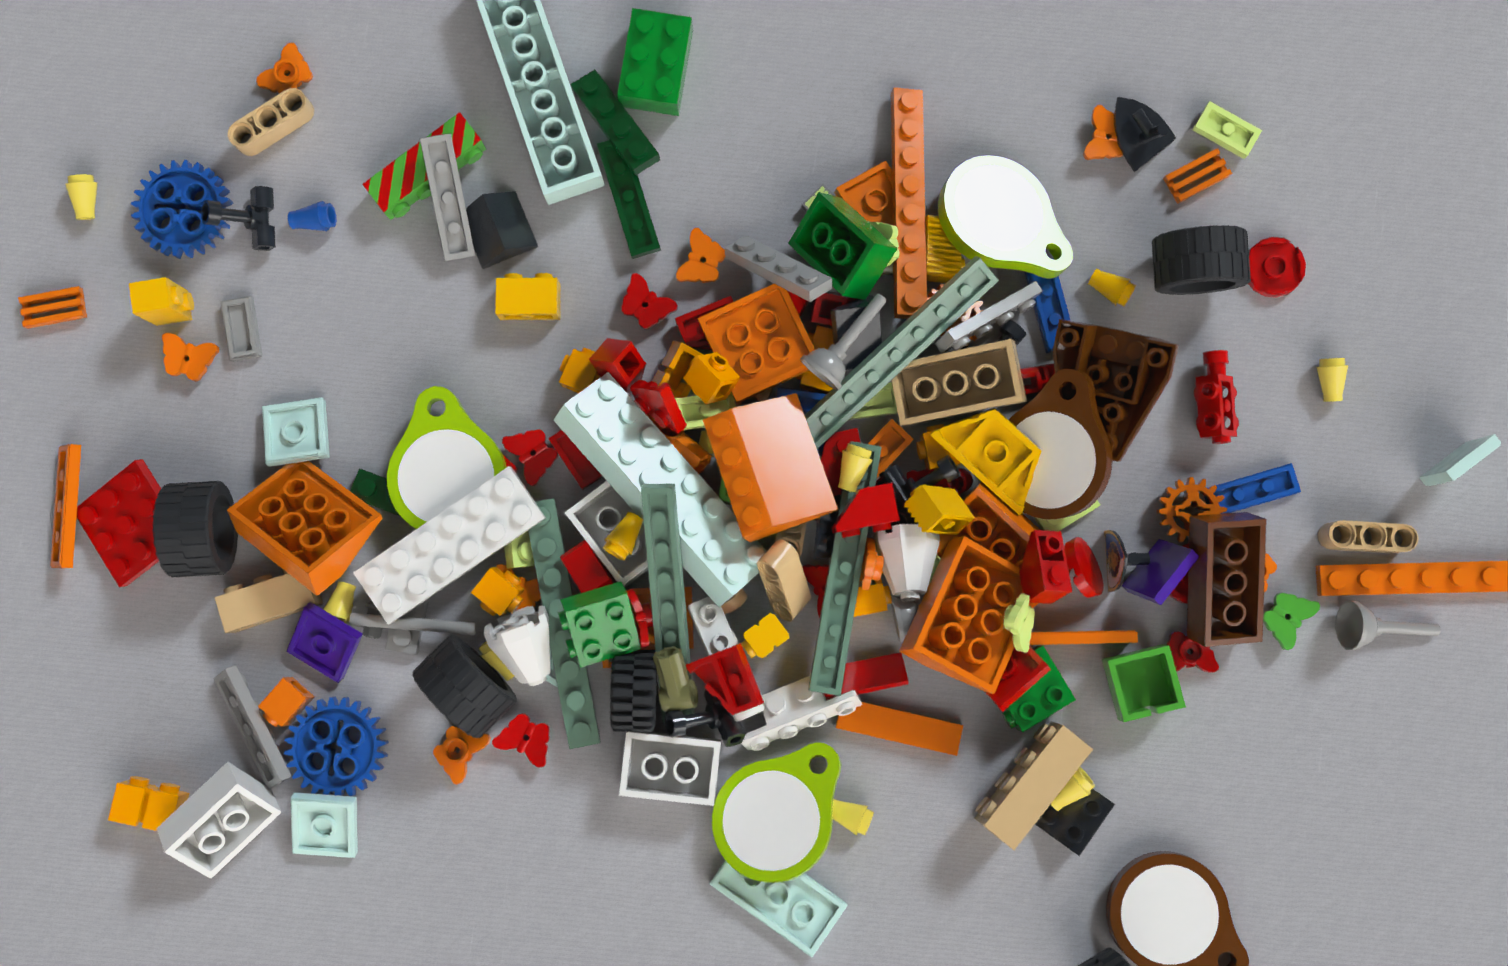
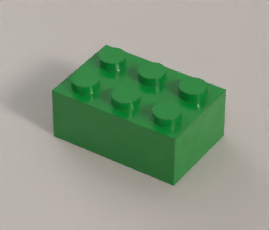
(655, 62)
(842, 246)

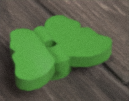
(1297, 609)

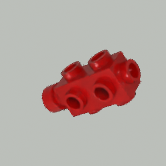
(1211, 404)

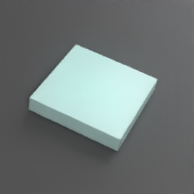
(295, 432)
(1460, 460)
(324, 825)

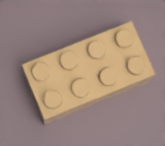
(959, 383)
(1032, 783)

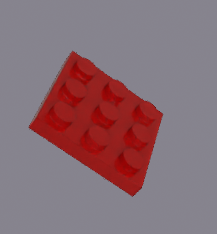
(121, 522)

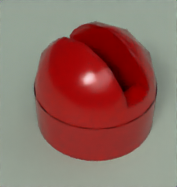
(963, 482)

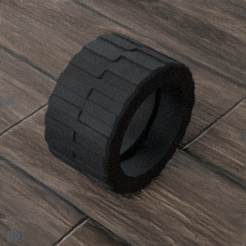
(1201, 260)
(194, 529)
(464, 686)

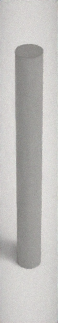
(410, 623)

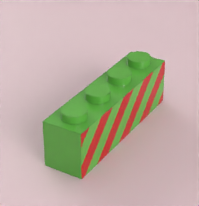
(406, 177)

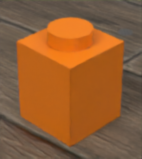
(285, 702)

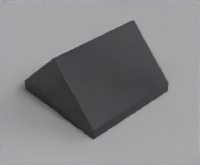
(499, 228)
(870, 338)

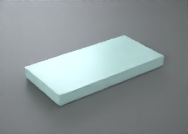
(794, 908)

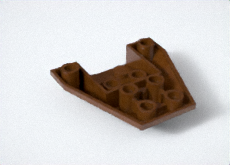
(1125, 370)

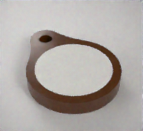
(1073, 447)
(1171, 913)

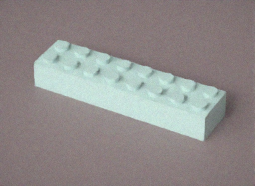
(541, 98)
(634, 453)

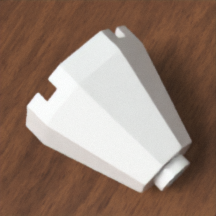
(907, 559)
(522, 643)

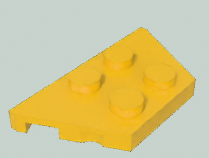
(993, 453)

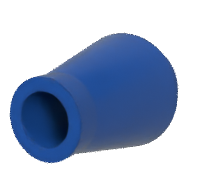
(318, 216)

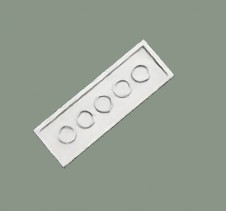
(449, 545)

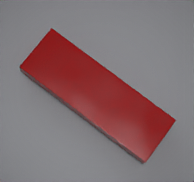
(873, 674)

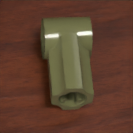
(675, 689)

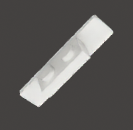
(716, 636)
(794, 709)

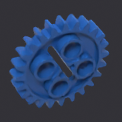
(186, 183)
(309, 741)

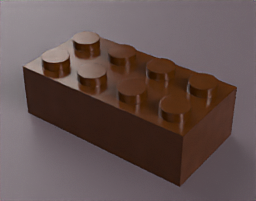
(1226, 579)

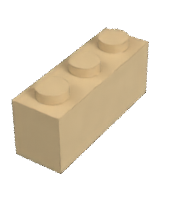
(262, 602)

